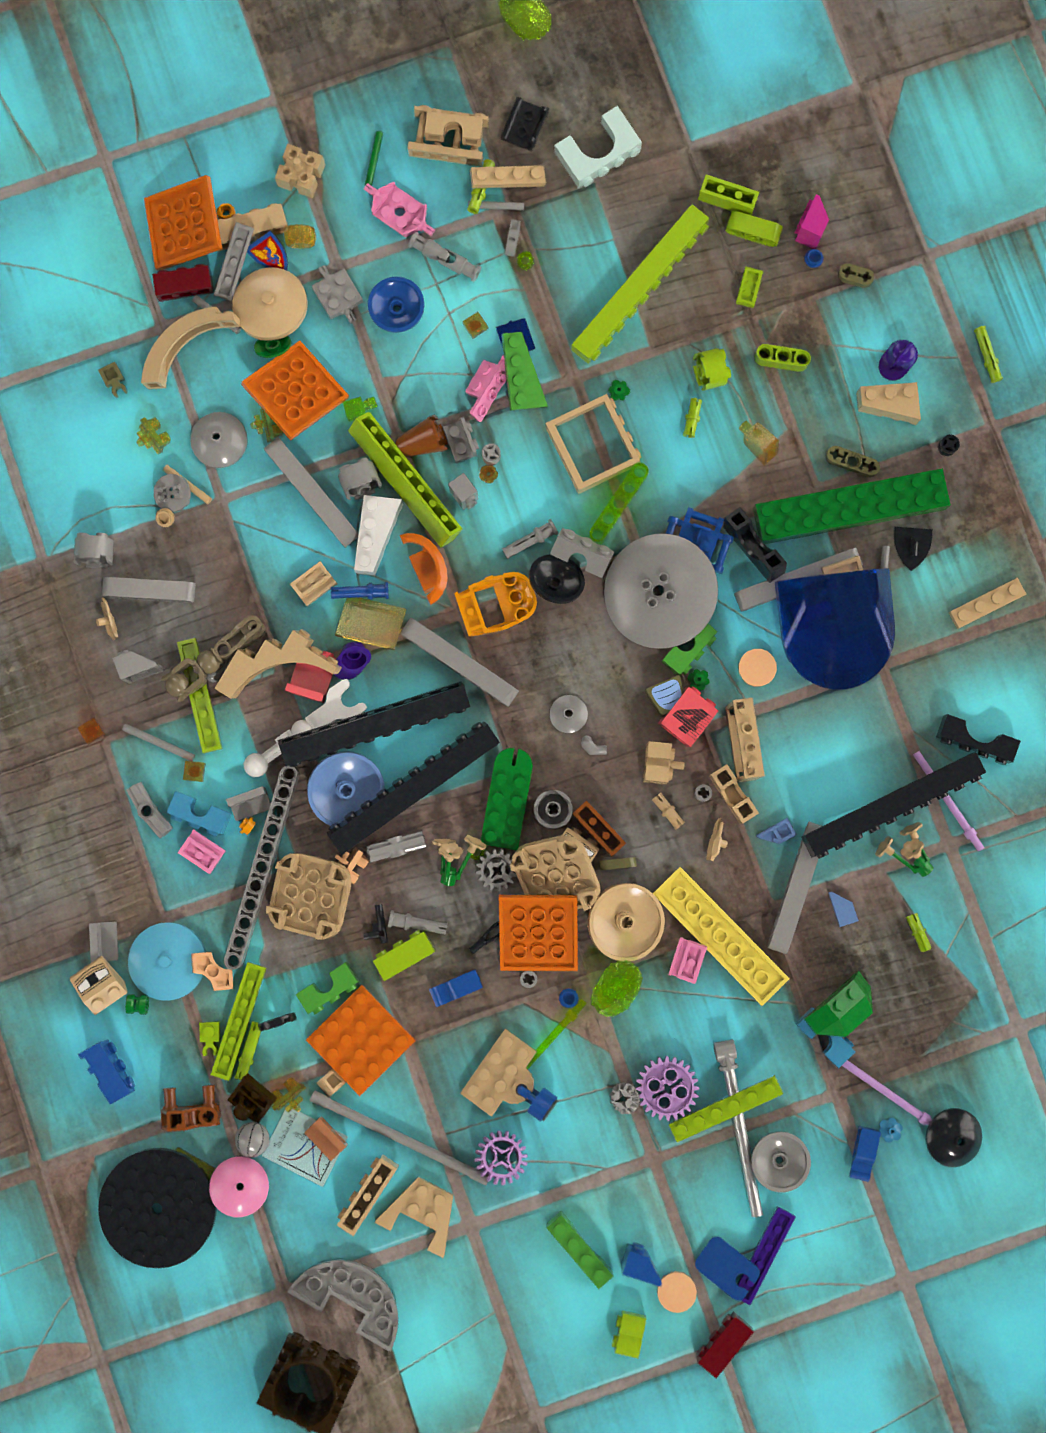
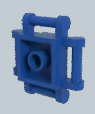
(703, 536)

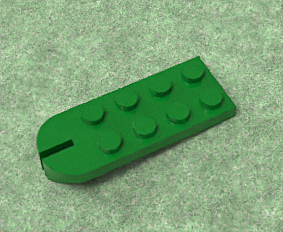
(507, 799)

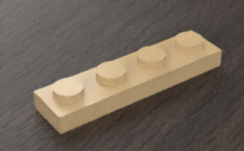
(507, 176)
(987, 603)

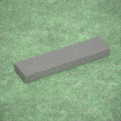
(233, 261)

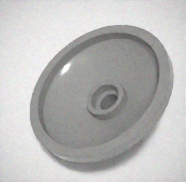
(227, 448)
(794, 1165)

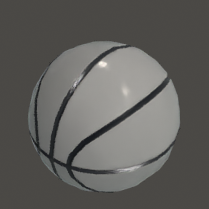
(252, 1139)

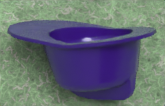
(898, 360)
(352, 660)

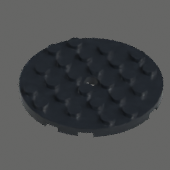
(134, 1226)

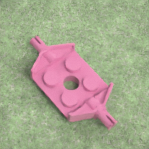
(389, 199)

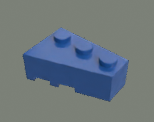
(108, 1071)

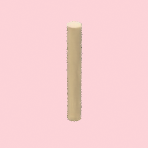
(195, 490)

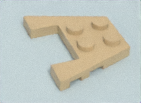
(426, 1205)

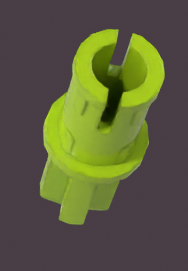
(918, 932)

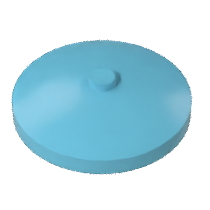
(162, 961)

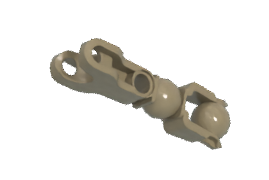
(210, 660)

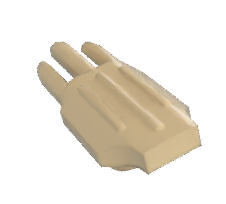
(108, 620)
(716, 841)

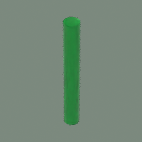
(374, 157)

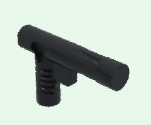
(377, 927)

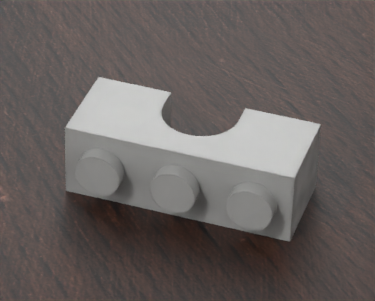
(597, 555)

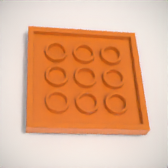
(183, 223)
(295, 390)
(538, 932)
(360, 1040)

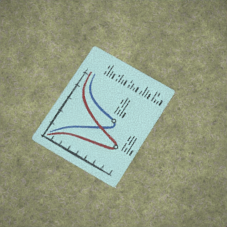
(296, 1151)

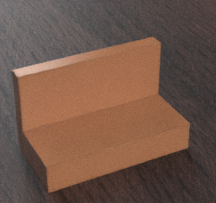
(326, 1138)

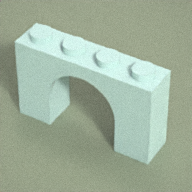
(585, 169)

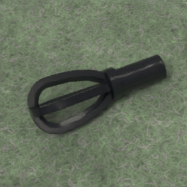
(483, 941)

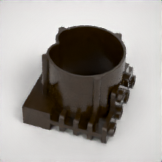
(298, 1407)

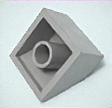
(135, 667)

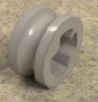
(706, 788)
(526, 984)

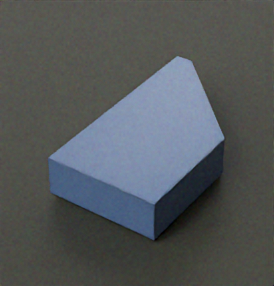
(778, 833)
(843, 909)

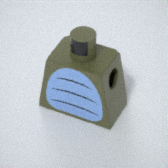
(665, 694)

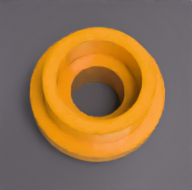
(223, 208)
(247, 825)

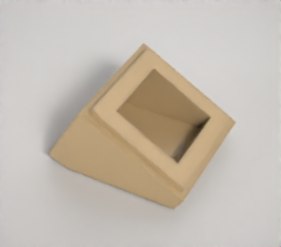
(331, 1082)

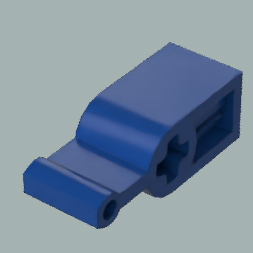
(456, 988)
(864, 1153)

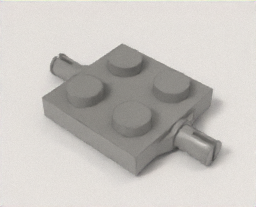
(337, 294)

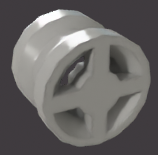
(491, 450)

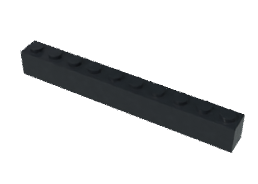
(373, 723)
(413, 787)
(894, 804)

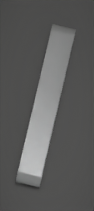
(311, 492)
(766, 592)
(459, 662)
(793, 897)

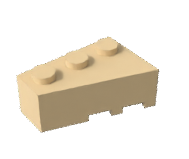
(891, 401)

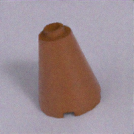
(423, 438)

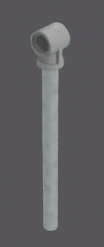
(726, 1054)

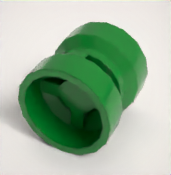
(137, 1004)

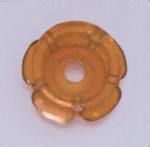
(488, 469)

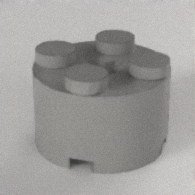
(359, 479)
(93, 550)
(552, 798)

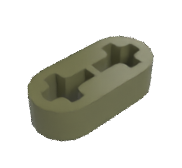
(856, 277)
(618, 863)

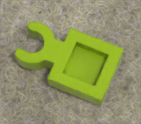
(209, 1034)

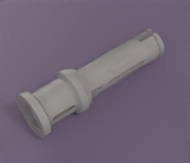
(538, 535)
(406, 922)

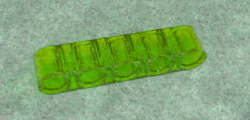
(622, 495)

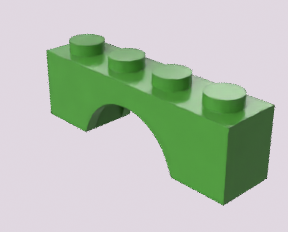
(579, 1250)

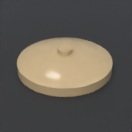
(270, 303)
(626, 922)

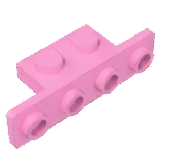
(486, 386)

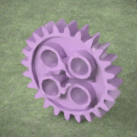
(676, 1103)

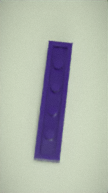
(767, 1250)

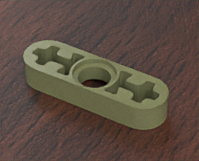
(863, 471)

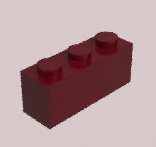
(183, 282)
(724, 1344)

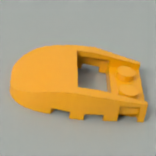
(514, 597)

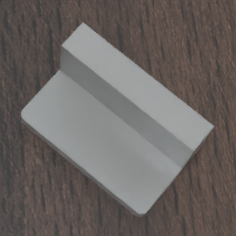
(249, 803)
(103, 941)

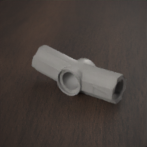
(141, 800)
(396, 846)

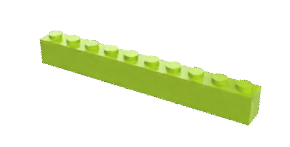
(640, 284)

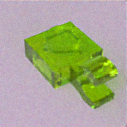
(357, 407)

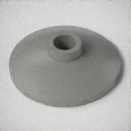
(564, 723)

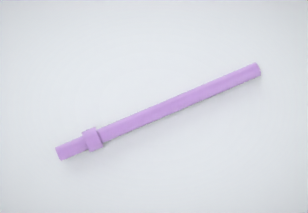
(969, 832)
(922, 1117)

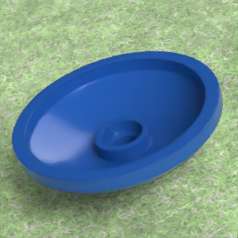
(393, 293)

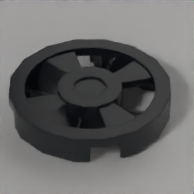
(277, 1021)

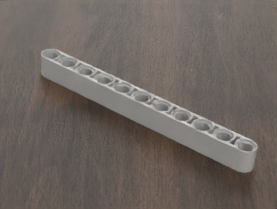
(255, 874)

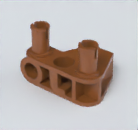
(193, 1115)

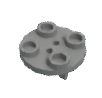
(181, 492)

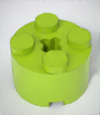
(711, 369)

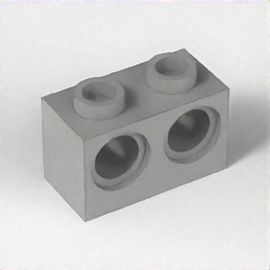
(463, 492)

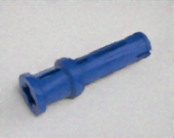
(370, 591)

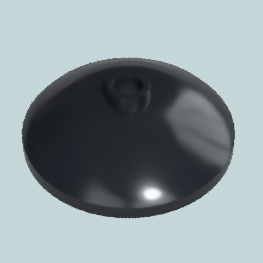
(564, 575)
(945, 1132)

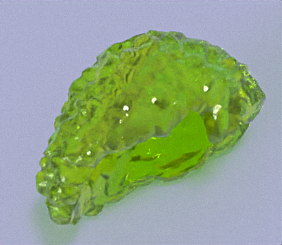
(526, 17)
(616, 988)

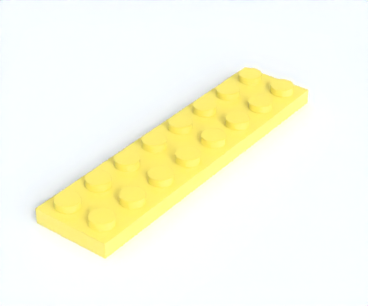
(721, 935)

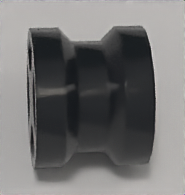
(951, 442)

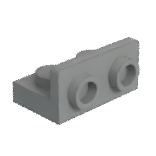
(460, 440)

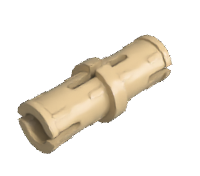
(668, 811)

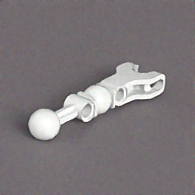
(333, 709)

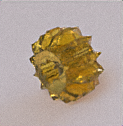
(300, 236)

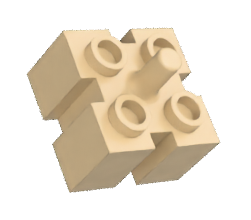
(300, 171)
(660, 763)

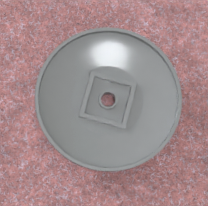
(687, 597)

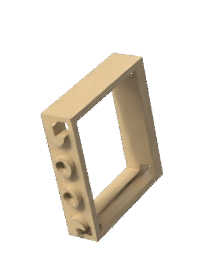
(626, 437)
(744, 740)

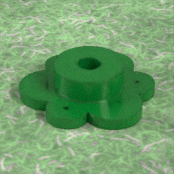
(615, 394)
(699, 685)

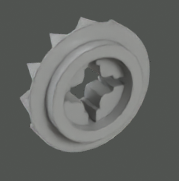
(629, 1091)

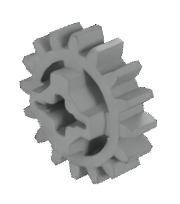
(490, 864)

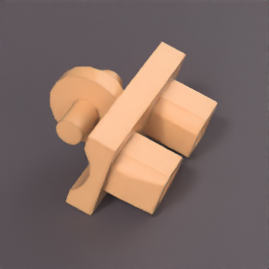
(354, 858)

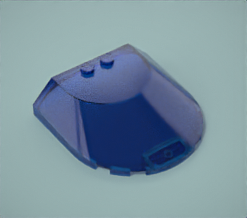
(837, 626)

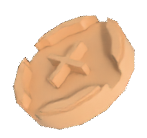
(757, 667)
(677, 1292)

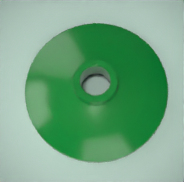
(272, 348)

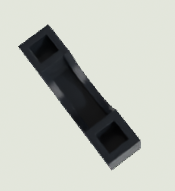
(766, 560)
(954, 731)

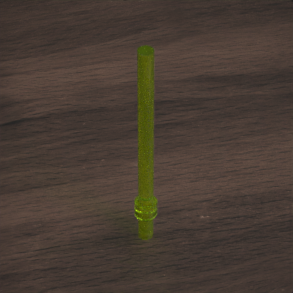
(570, 1015)

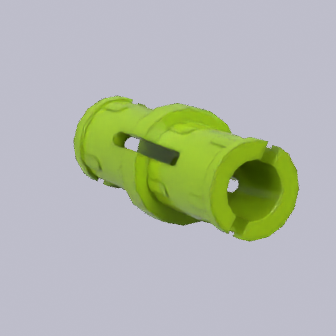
(692, 417)

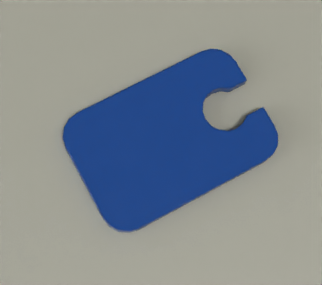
(723, 1264)

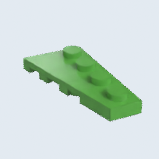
(521, 377)

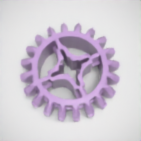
(506, 1165)

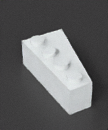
(376, 526)

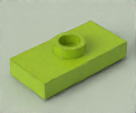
(749, 287)

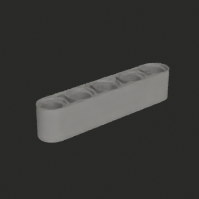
(148, 590)

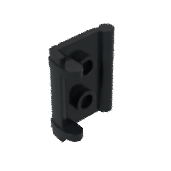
(524, 124)

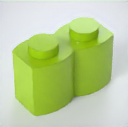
(629, 1334)

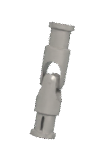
(436, 252)

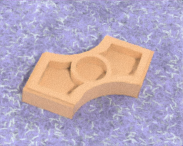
(219, 977)

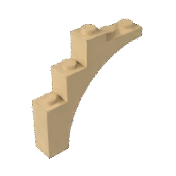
(247, 666)

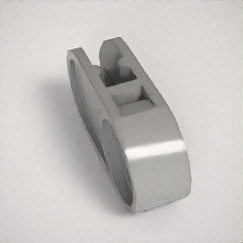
(513, 236)

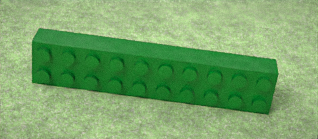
(851, 506)

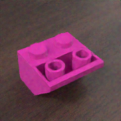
(812, 223)

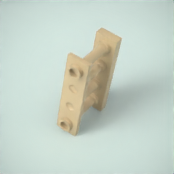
(437, 150)

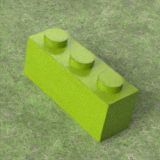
(727, 195)
(403, 955)

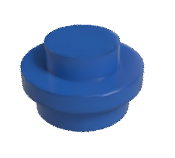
(813, 258)
(568, 998)

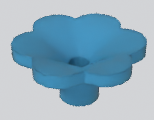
(887, 1126)

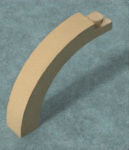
(176, 336)

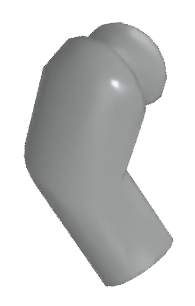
(215, 677)
(591, 748)

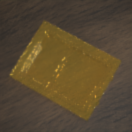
(371, 622)

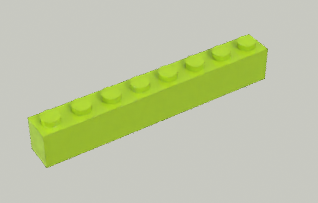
(404, 479)

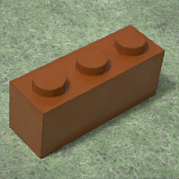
(599, 828)

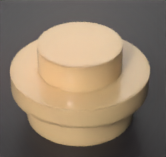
(165, 517)

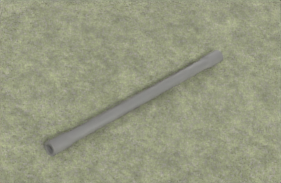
(326, 1102)

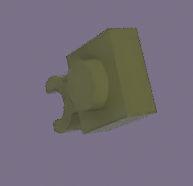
(112, 377)

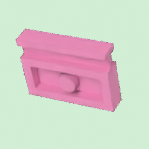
(201, 851)
(688, 960)

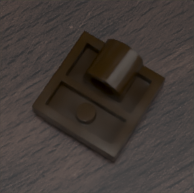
(251, 1099)

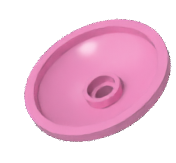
(224, 1181)

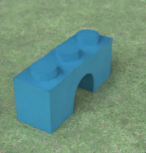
(183, 808)
(838, 1049)

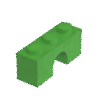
(679, 661)
(314, 999)

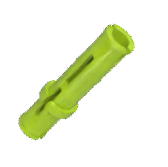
(479, 194)
(991, 361)
(246, 1059)

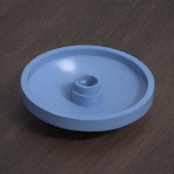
(342, 785)

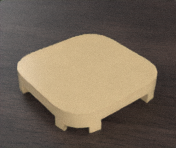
(557, 868)
(309, 895)

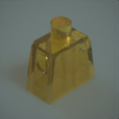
(760, 441)

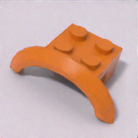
(428, 566)

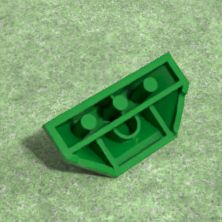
(843, 1009)

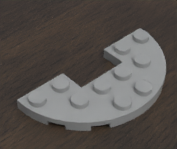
(357, 1287)

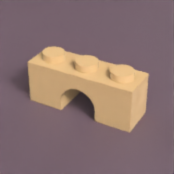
(440, 123)
(733, 795)

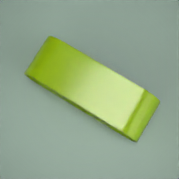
(754, 229)
(790, 353)

